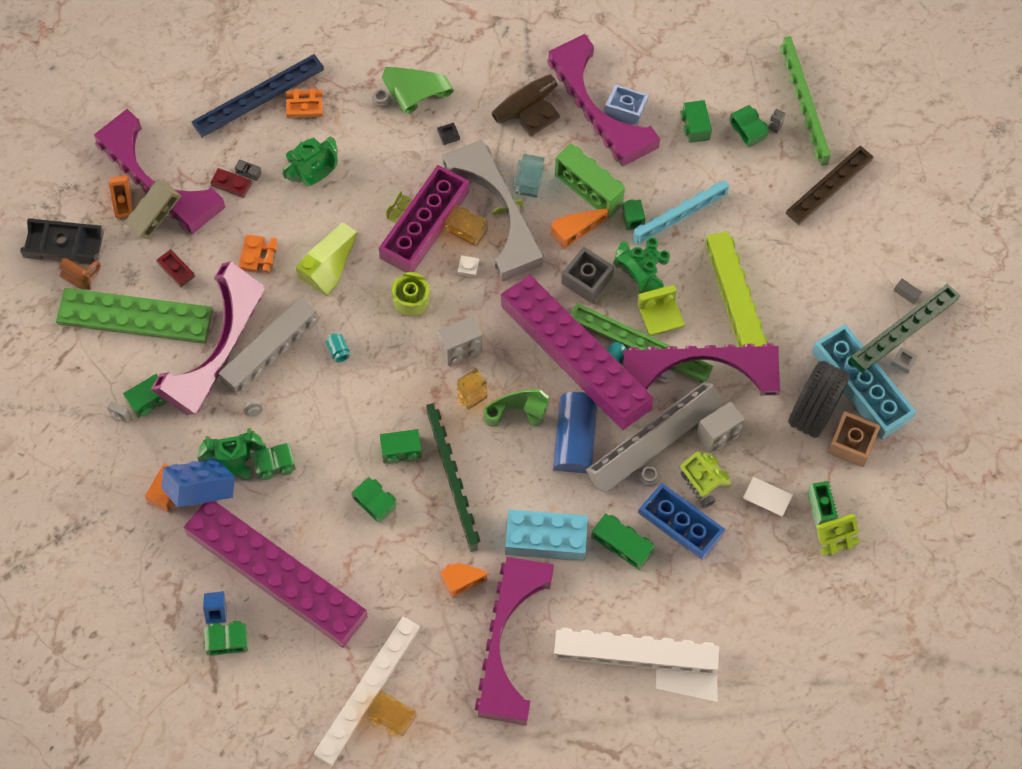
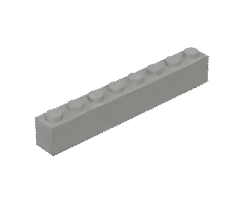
(654, 437)

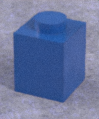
(215, 607)

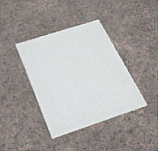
(689, 684)

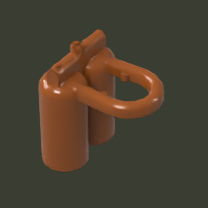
(78, 275)

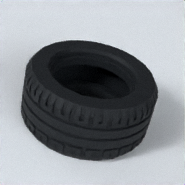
(818, 399)

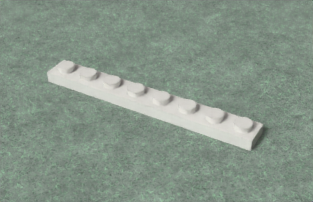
(366, 691)

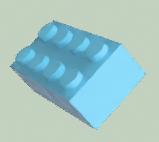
(546, 535)

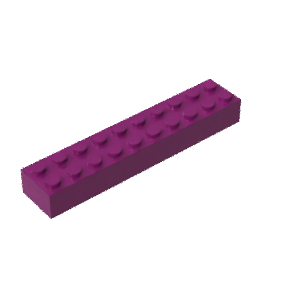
(577, 352)
(276, 572)

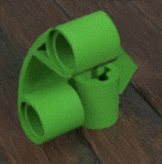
(413, 85)
(532, 401)

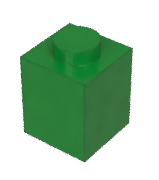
(633, 214)

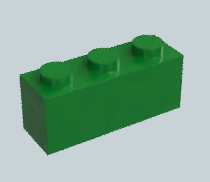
(622, 541)

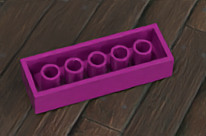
(423, 219)

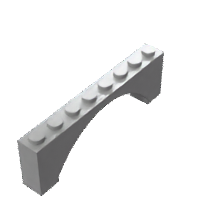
(476, 165)

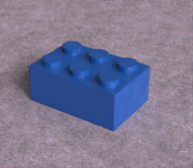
(197, 482)

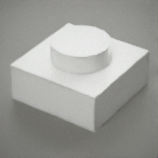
(468, 266)

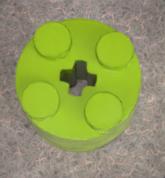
(411, 294)

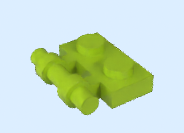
(836, 530)

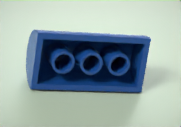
(575, 433)
(681, 521)

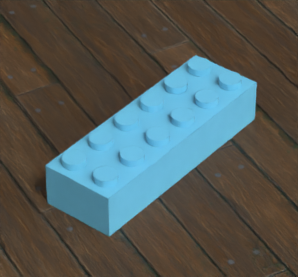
(869, 391)

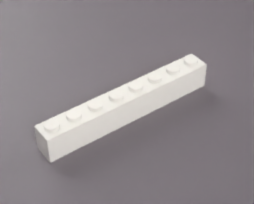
(636, 652)

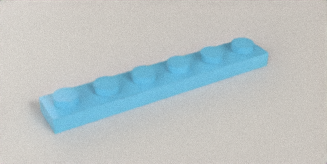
(679, 213)

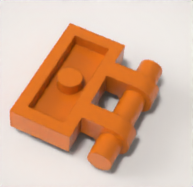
(304, 108)
(252, 252)

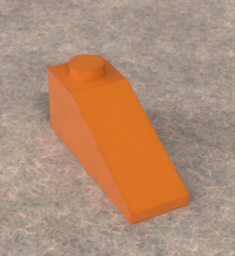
(575, 226)

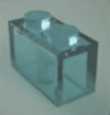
(529, 175)

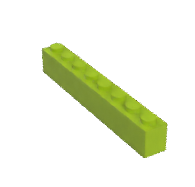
(734, 289)

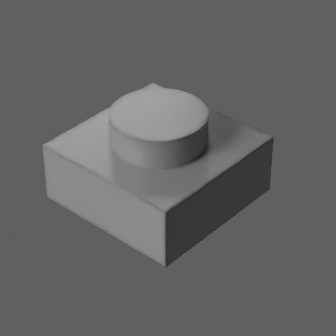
(904, 360)
(118, 412)

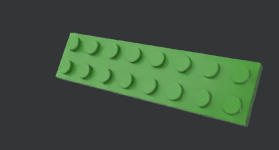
(134, 315)

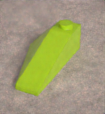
(326, 261)

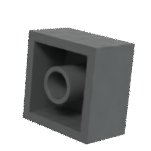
(587, 274)

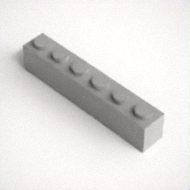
(268, 346)

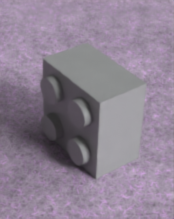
(460, 341)
(720, 428)

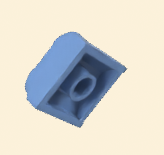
(625, 105)

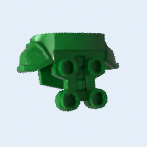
(308, 165)
(642, 263)
(232, 452)

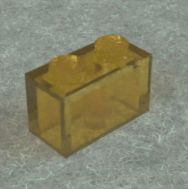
(466, 225)
(471, 389)
(391, 713)

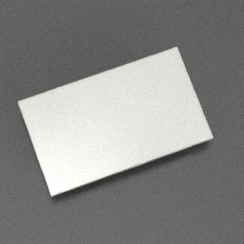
(767, 496)

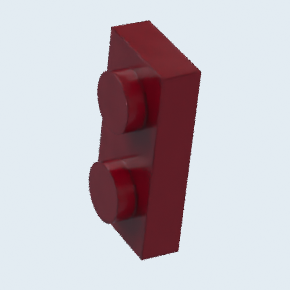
(231, 183)
(175, 268)

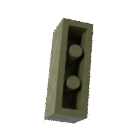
(152, 209)

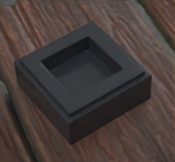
(448, 133)

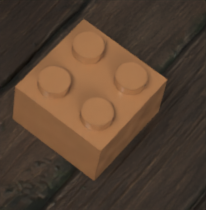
(853, 439)

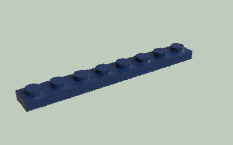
(257, 95)

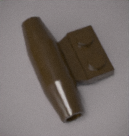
(530, 106)

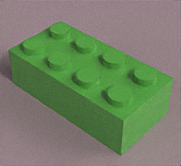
(589, 180)

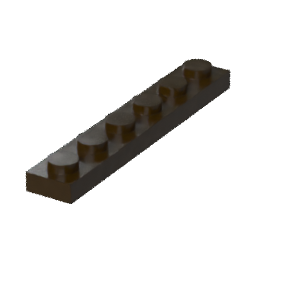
(829, 185)

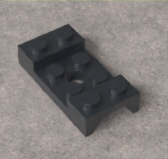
(81, 241)

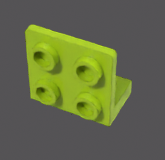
(660, 310)
(705, 473)

